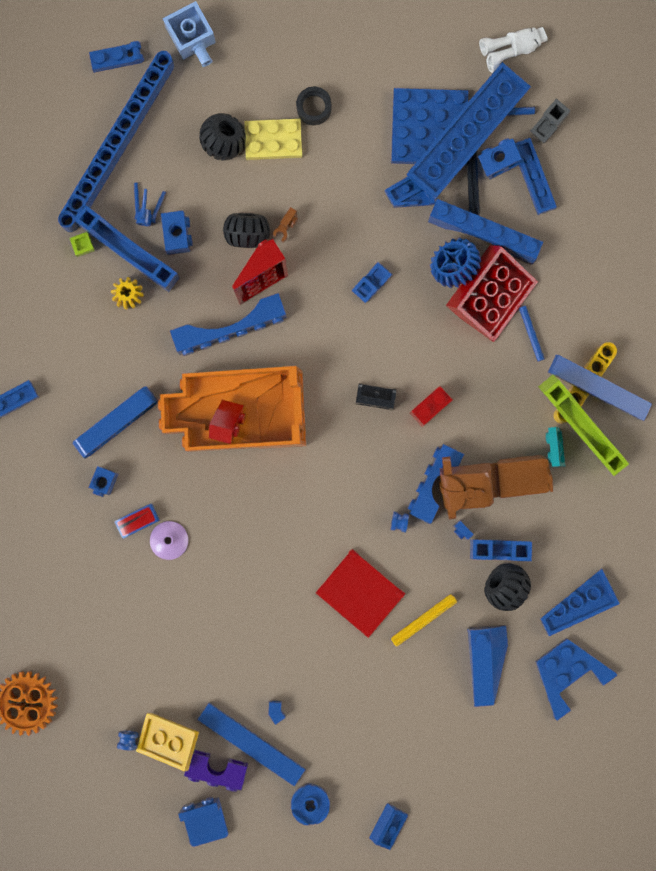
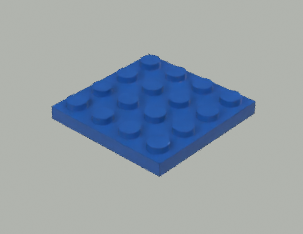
(420, 119)

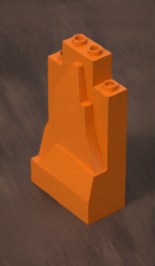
(270, 400)

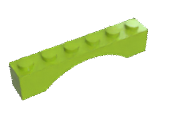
(583, 425)

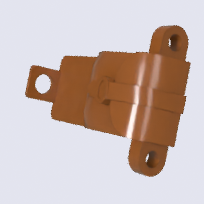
(480, 483)

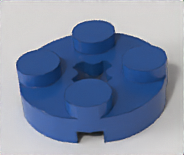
(321, 801)

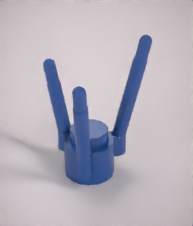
(143, 216)

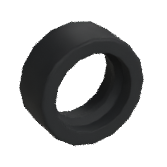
(309, 92)

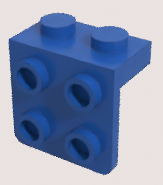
(204, 821)

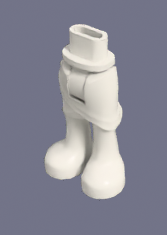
(522, 42)

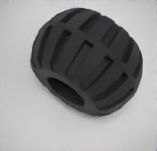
(222, 136)
(246, 230)
(507, 587)

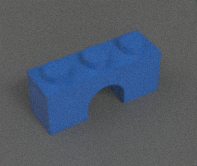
(500, 550)

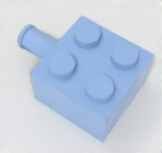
(190, 32)

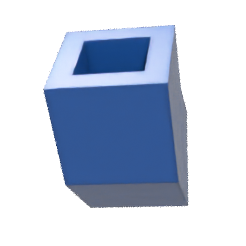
(275, 711)

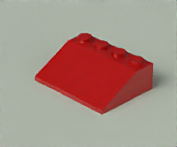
(261, 271)
(493, 293)

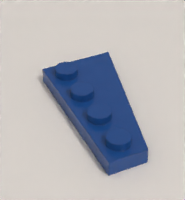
(585, 602)

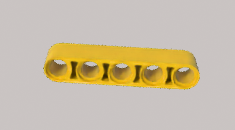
(603, 363)

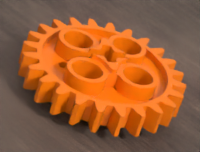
(26, 685)

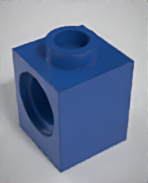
(100, 473)

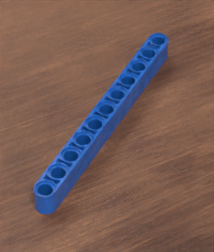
(117, 132)

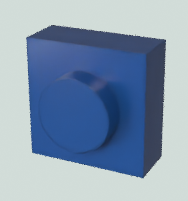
(462, 531)

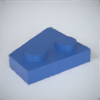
(408, 194)

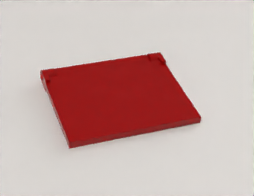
(360, 593)

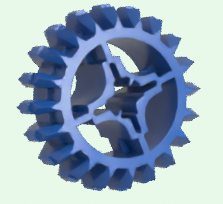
(460, 252)

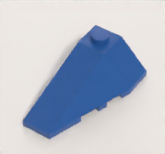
(487, 658)

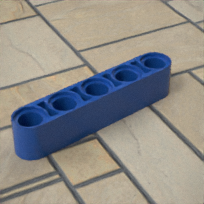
(115, 422)

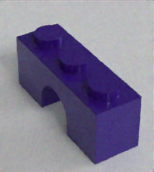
(231, 777)

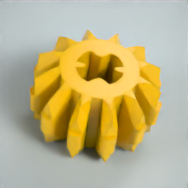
(134, 293)

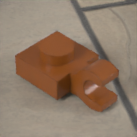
(289, 220)

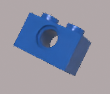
(512, 158)
(171, 222)

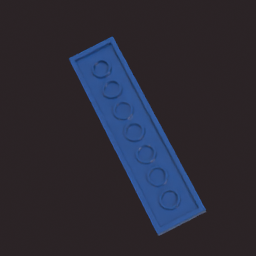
(468, 130)

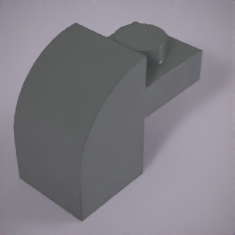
(550, 121)

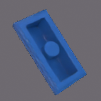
(388, 826)

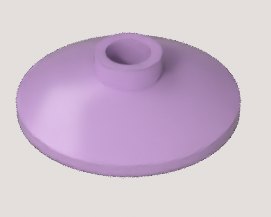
(176, 547)

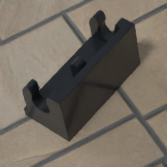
(376, 397)

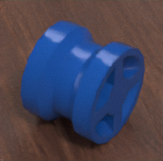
(399, 522)
(127, 740)

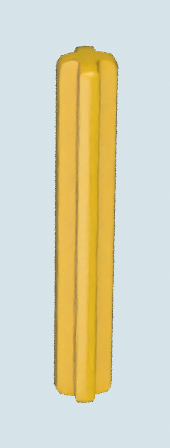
(423, 620)

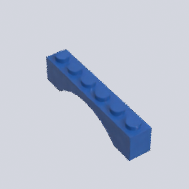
(463, 221)
(126, 249)
(266, 311)

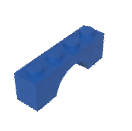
(425, 506)

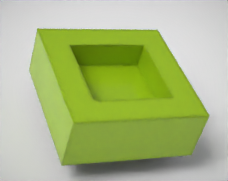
(82, 244)

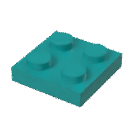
(555, 439)

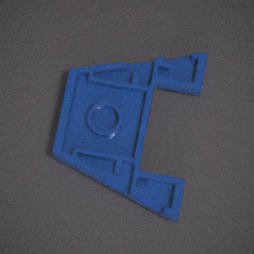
(563, 667)

